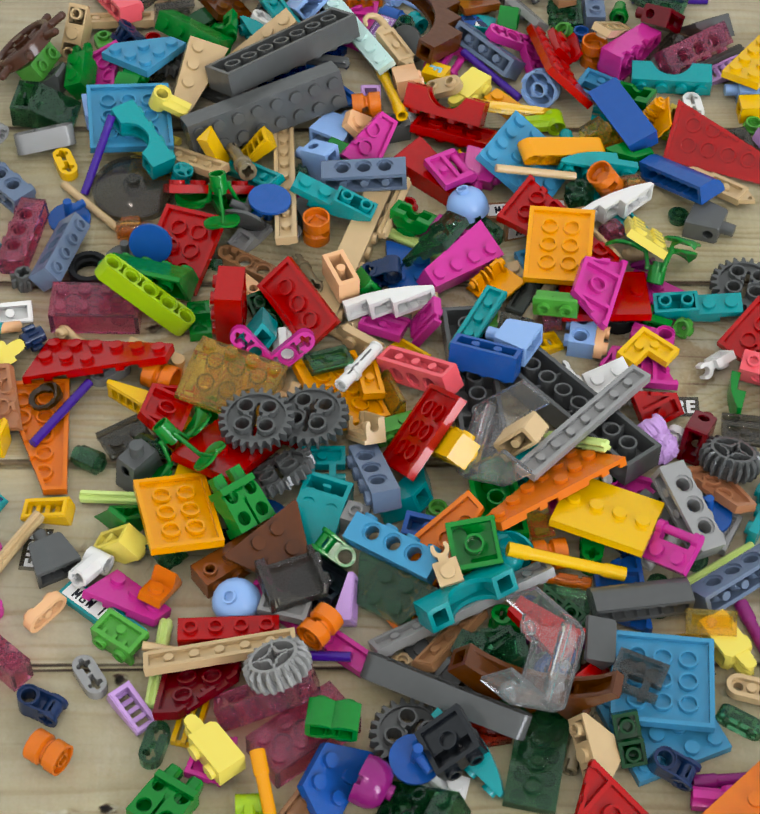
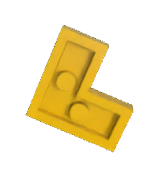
(648, 344)

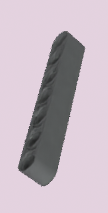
(444, 694)

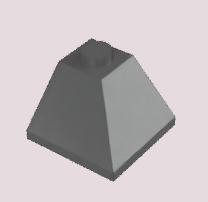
(699, 26)

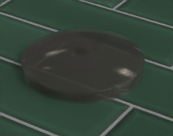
(128, 190)

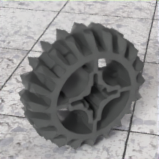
(730, 459)

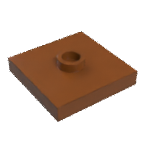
(473, 7)

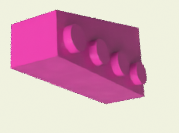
(633, 45)
(462, 259)

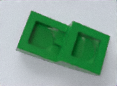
(202, 323)
(734, 396)

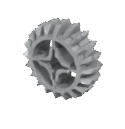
(277, 665)

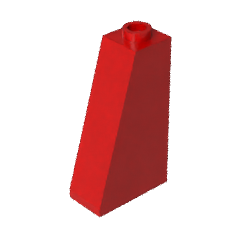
(418, 174)

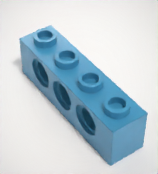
(363, 526)

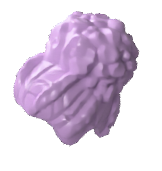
(658, 429)

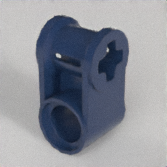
(126, 32)
(385, 270)
(45, 706)
(679, 769)

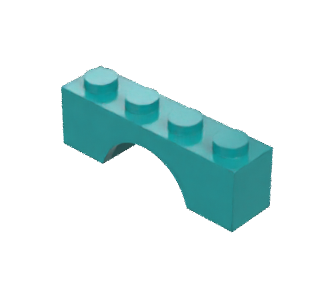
(695, 79)
(132, 122)
(440, 607)

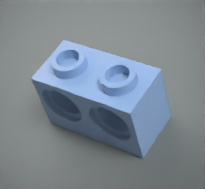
(580, 338)

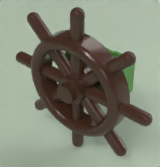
(31, 51)

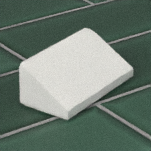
(17, 311)

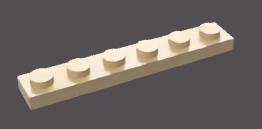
(208, 653)

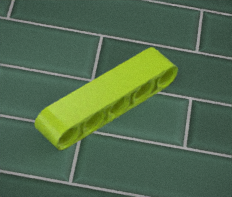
(144, 294)

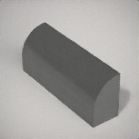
(641, 599)

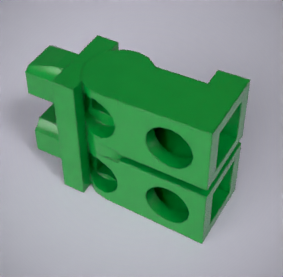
(241, 502)
(167, 794)

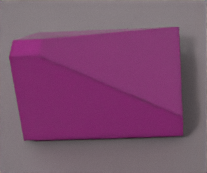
(640, 264)

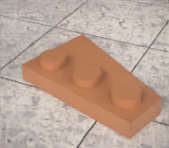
(9, 397)
(725, 493)

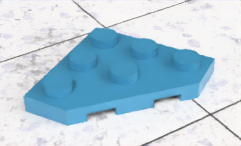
(144, 55)

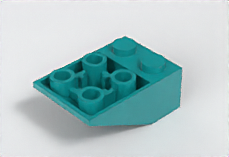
(322, 503)

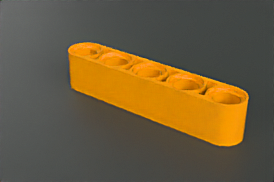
(552, 149)

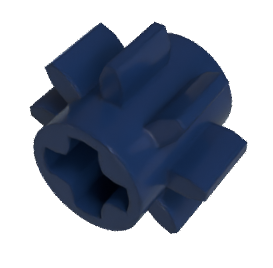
(33, 337)

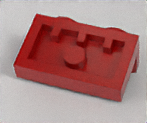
(565, 48)

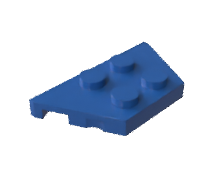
(410, 273)
(634, 574)
(331, 777)

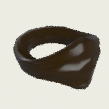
(48, 387)

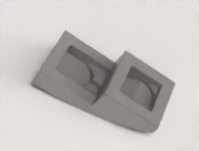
(248, 240)

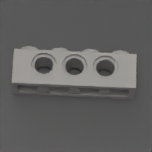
(677, 501)

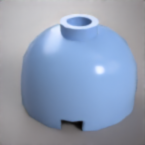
(540, 88)
(468, 202)
(235, 598)

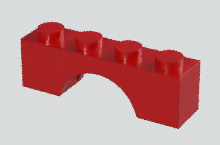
(421, 98)

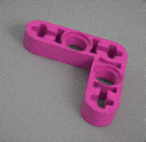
(516, 41)
(287, 344)

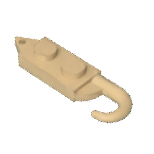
(391, 40)
(734, 192)
(353, 338)

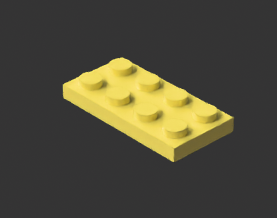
(649, 239)

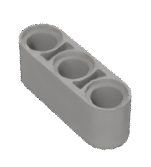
(44, 138)

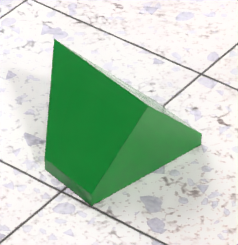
(121, 515)

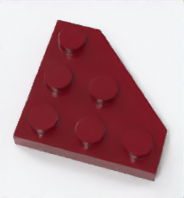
(189, 689)

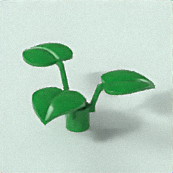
(218, 185)
(657, 270)
(170, 435)

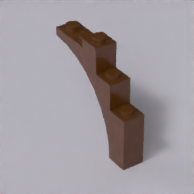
(443, 36)
(471, 663)

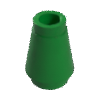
(619, 12)

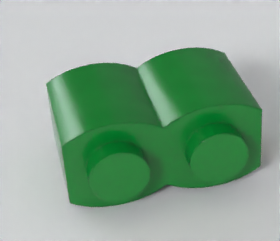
(333, 718)

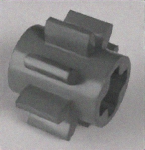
(20, 279)

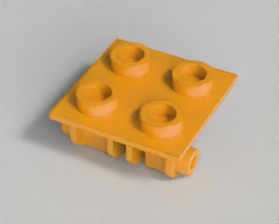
(659, 114)
(495, 276)

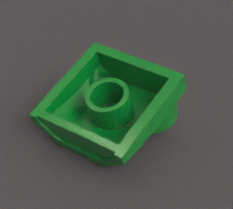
(474, 543)

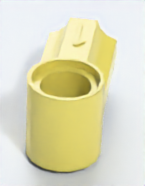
(163, 100)

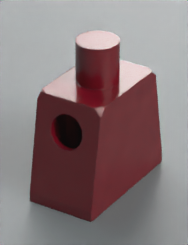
(660, 17)
(699, 428)

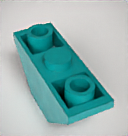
(264, 328)
(414, 497)

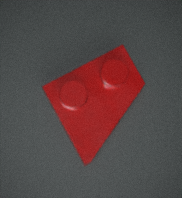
(663, 403)

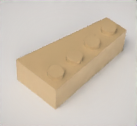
(192, 74)

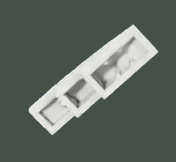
(621, 202)
(382, 302)

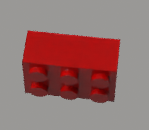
(228, 301)

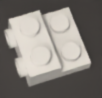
(604, 375)

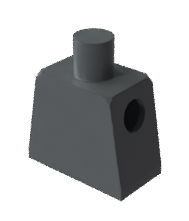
(707, 223)
(136, 462)
(51, 557)

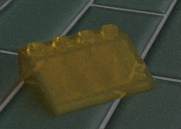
(224, 370)

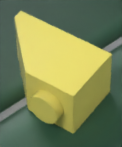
(123, 543)

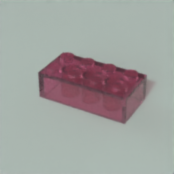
(92, 309)
(285, 743)

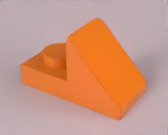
(159, 587)

